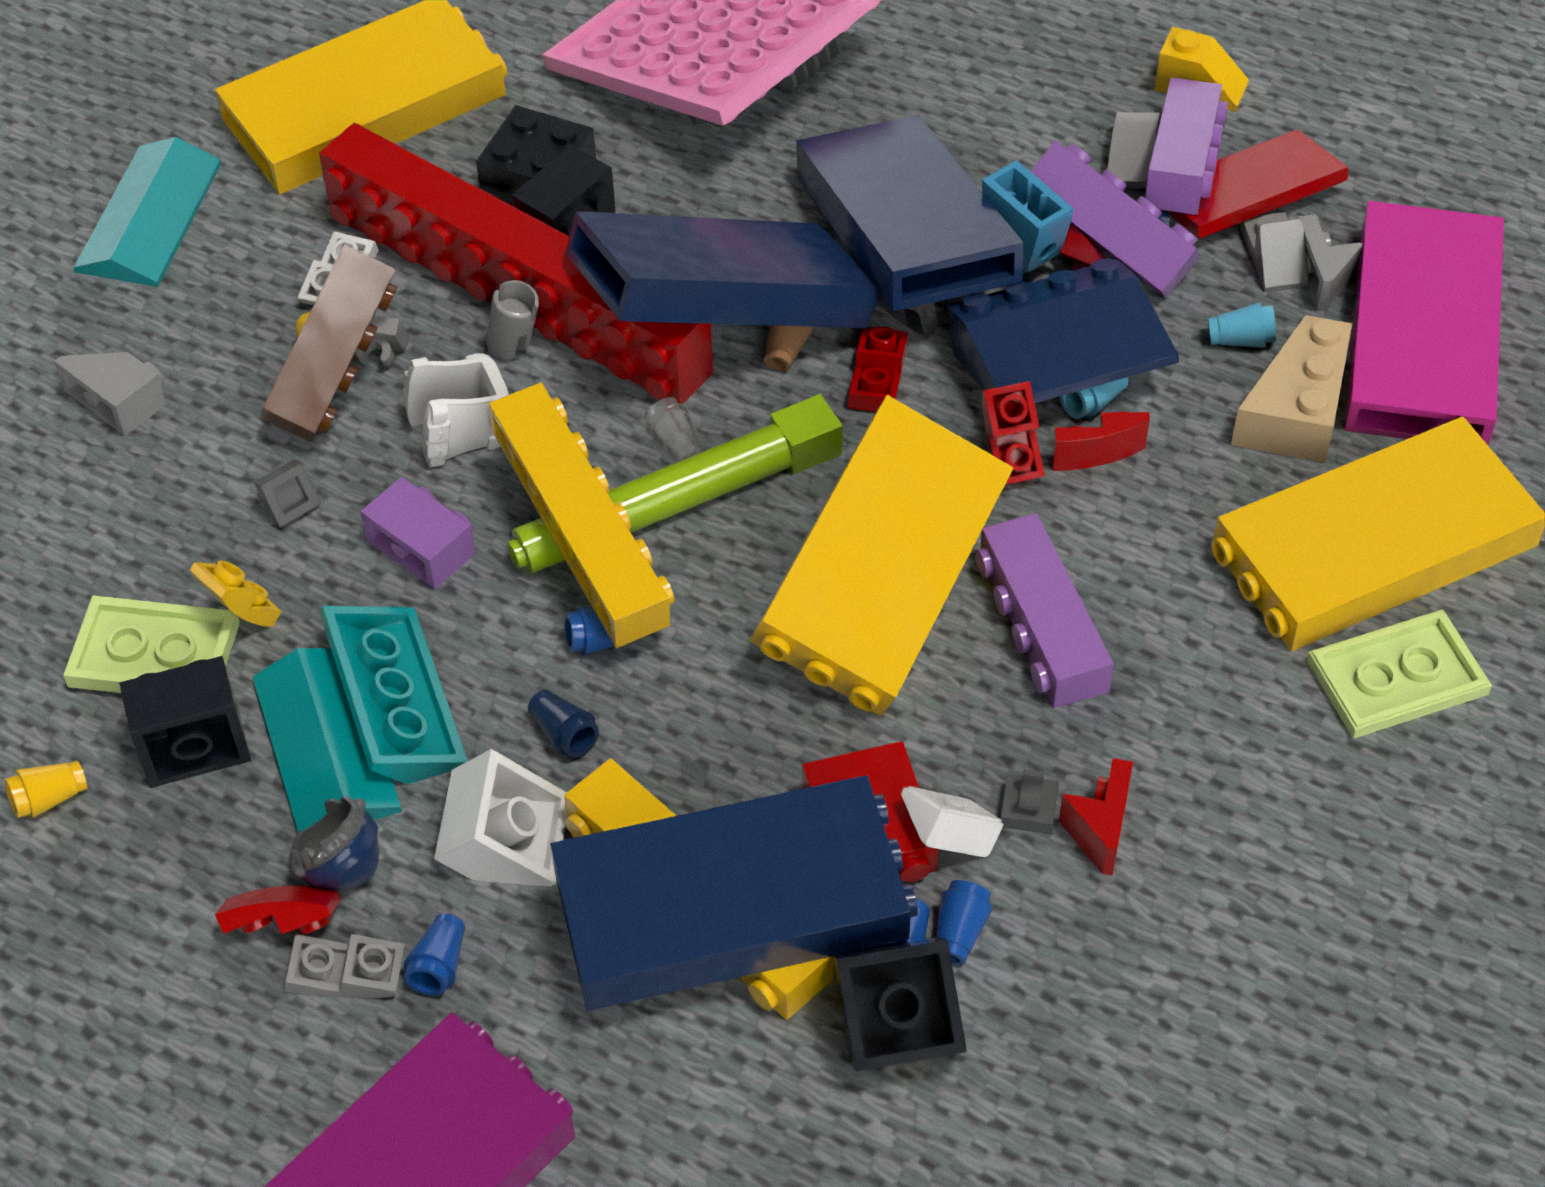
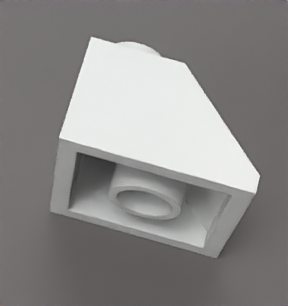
(500, 822)

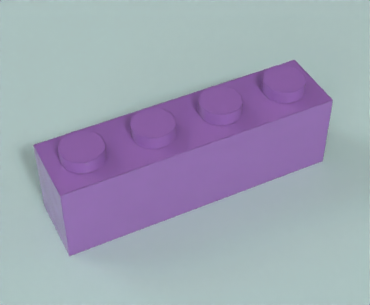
(1186, 146)
(1115, 221)
(1044, 611)

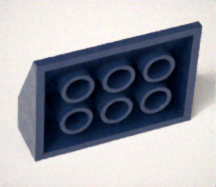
(1061, 331)

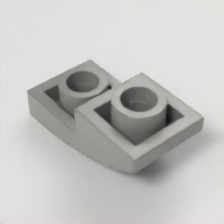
(1133, 147)
(336, 969)

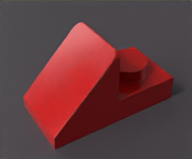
(1098, 821)

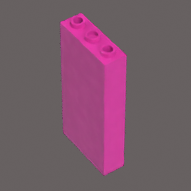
(1425, 321)

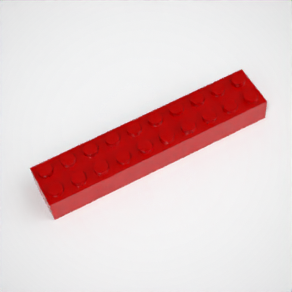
(486, 242)

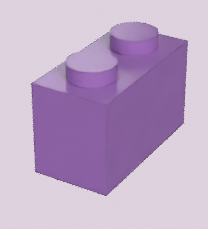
(418, 532)

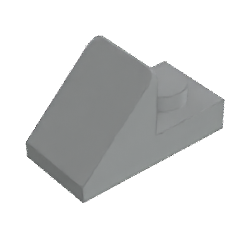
(1277, 251)
(1327, 265)

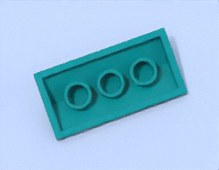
(149, 213)
(393, 691)
(318, 738)

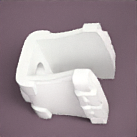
(452, 404)

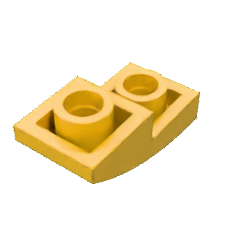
(239, 595)

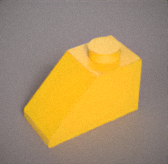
(1201, 59)

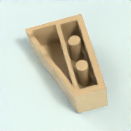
(1298, 394)

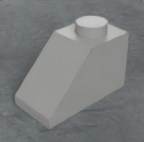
(113, 387)

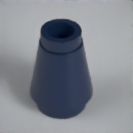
(564, 723)

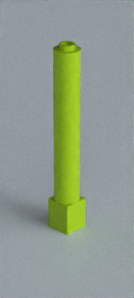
(793, 441)

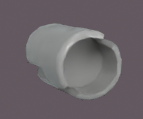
(511, 319)

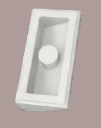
(952, 822)

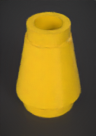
(43, 787)

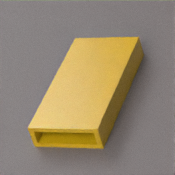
(384, 76)
(1377, 533)
(882, 557)

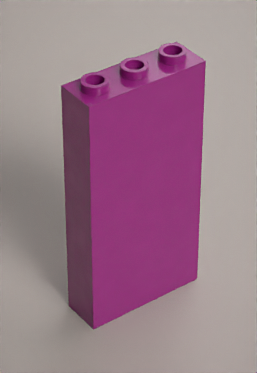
(441, 1119)

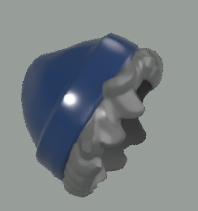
(339, 848)

